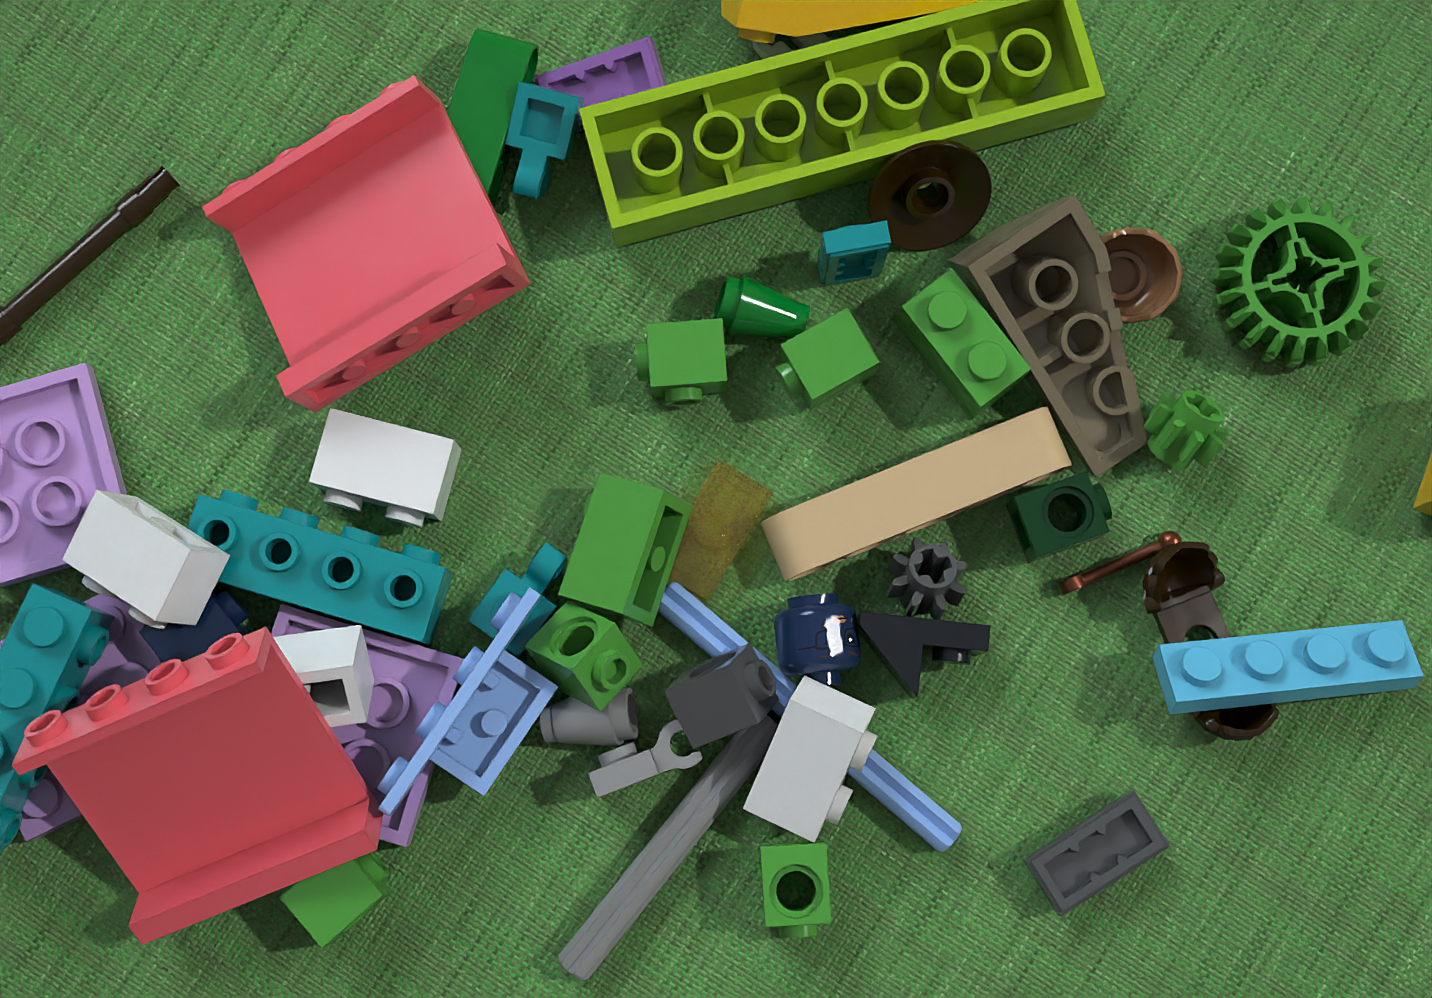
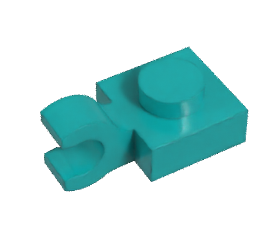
(544, 127)
(539, 576)

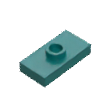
(853, 253)

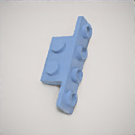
(486, 716)

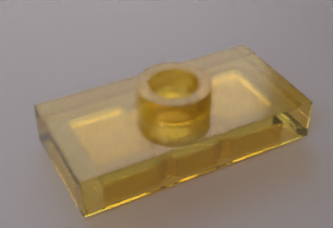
(717, 528)

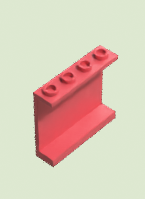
(369, 242)
(209, 781)

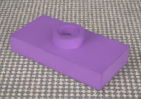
(609, 74)

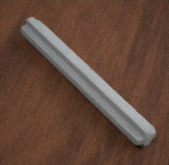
(667, 849)

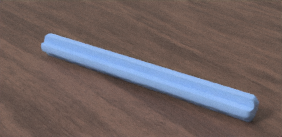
(877, 775)

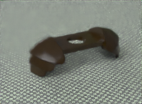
(1180, 597)

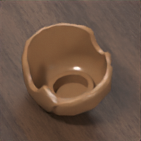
(1142, 273)

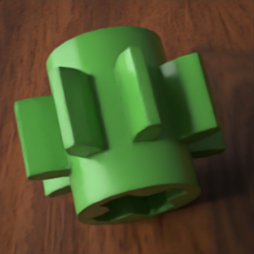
(1185, 429)

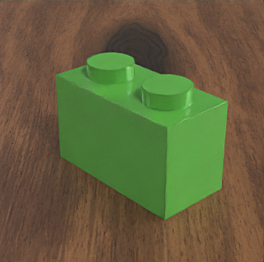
(962, 343)
(625, 549)

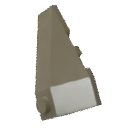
(1055, 303)

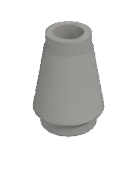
(578, 723)

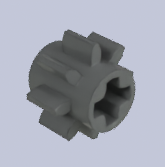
(926, 579)

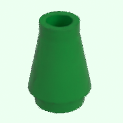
(759, 310)

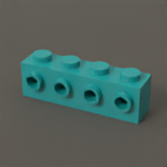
(325, 571)
(40, 672)

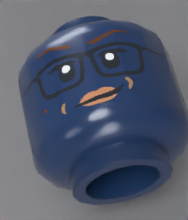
(817, 638)

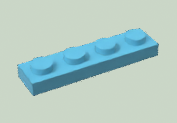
(1286, 666)

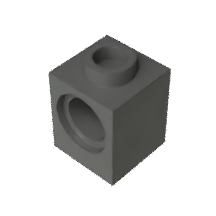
(722, 695)

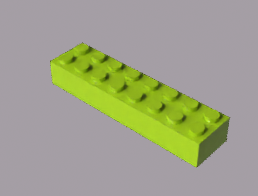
(837, 112)

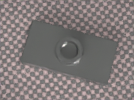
(1096, 852)

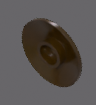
(943, 209)

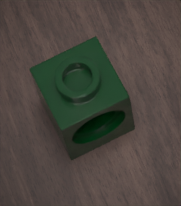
(1034, 528)

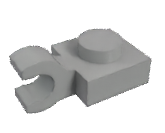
(627, 767)

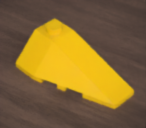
(765, 18)

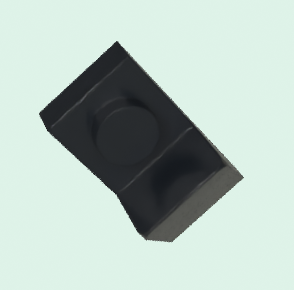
(901, 639)

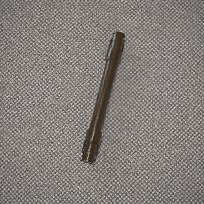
(129, 212)

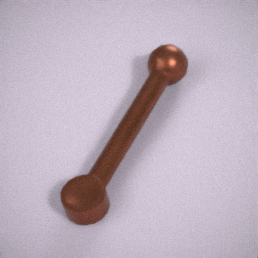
(1120, 563)

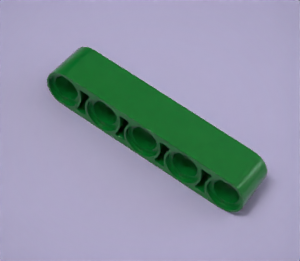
(486, 99)

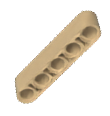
(915, 494)

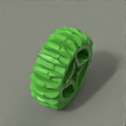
(1289, 233)

